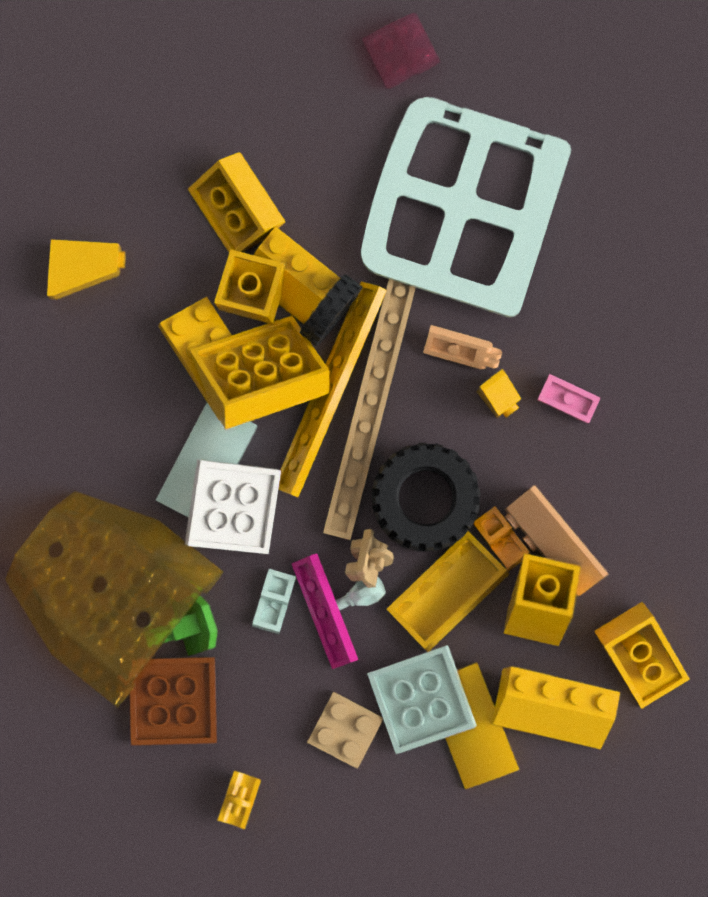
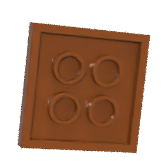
(174, 702)

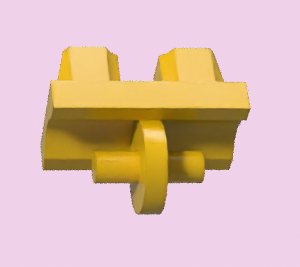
(239, 799)

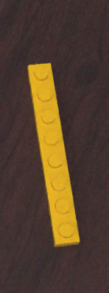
(321, 409)

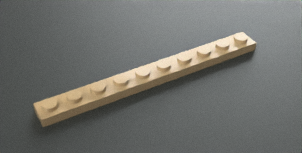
(369, 410)

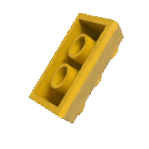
(236, 203)
(305, 277)

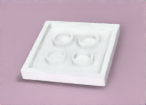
(232, 507)

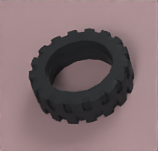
(330, 309)

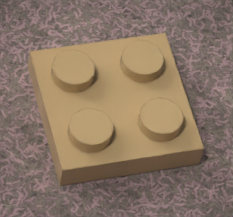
(345, 730)

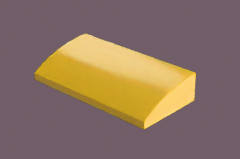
(448, 591)
(482, 751)

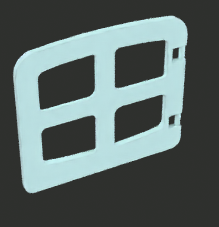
(462, 204)

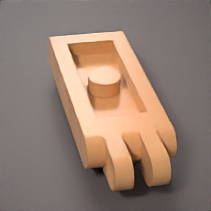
(461, 348)

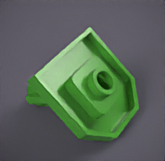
(196, 628)

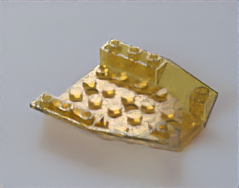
(144, 572)

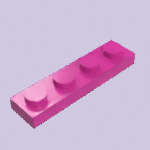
(324, 611)

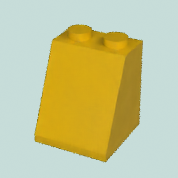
(542, 600)

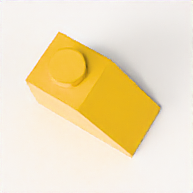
(499, 395)

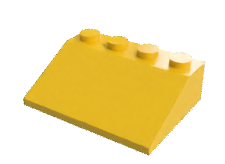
(260, 372)

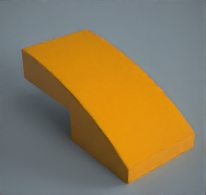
(501, 538)

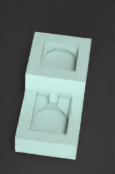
(273, 601)

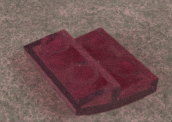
(401, 50)

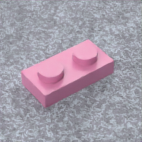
(568, 399)

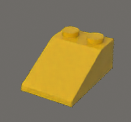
(642, 654)

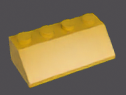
(555, 707)

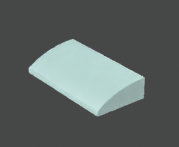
(206, 442)

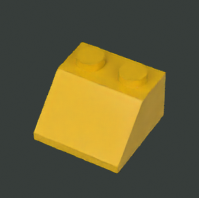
(250, 286)

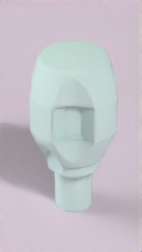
(361, 595)

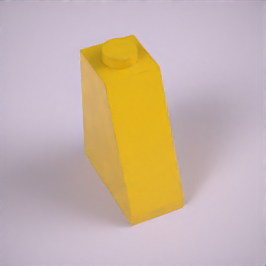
(81, 265)

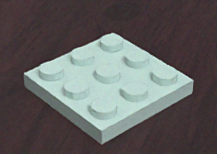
(422, 699)

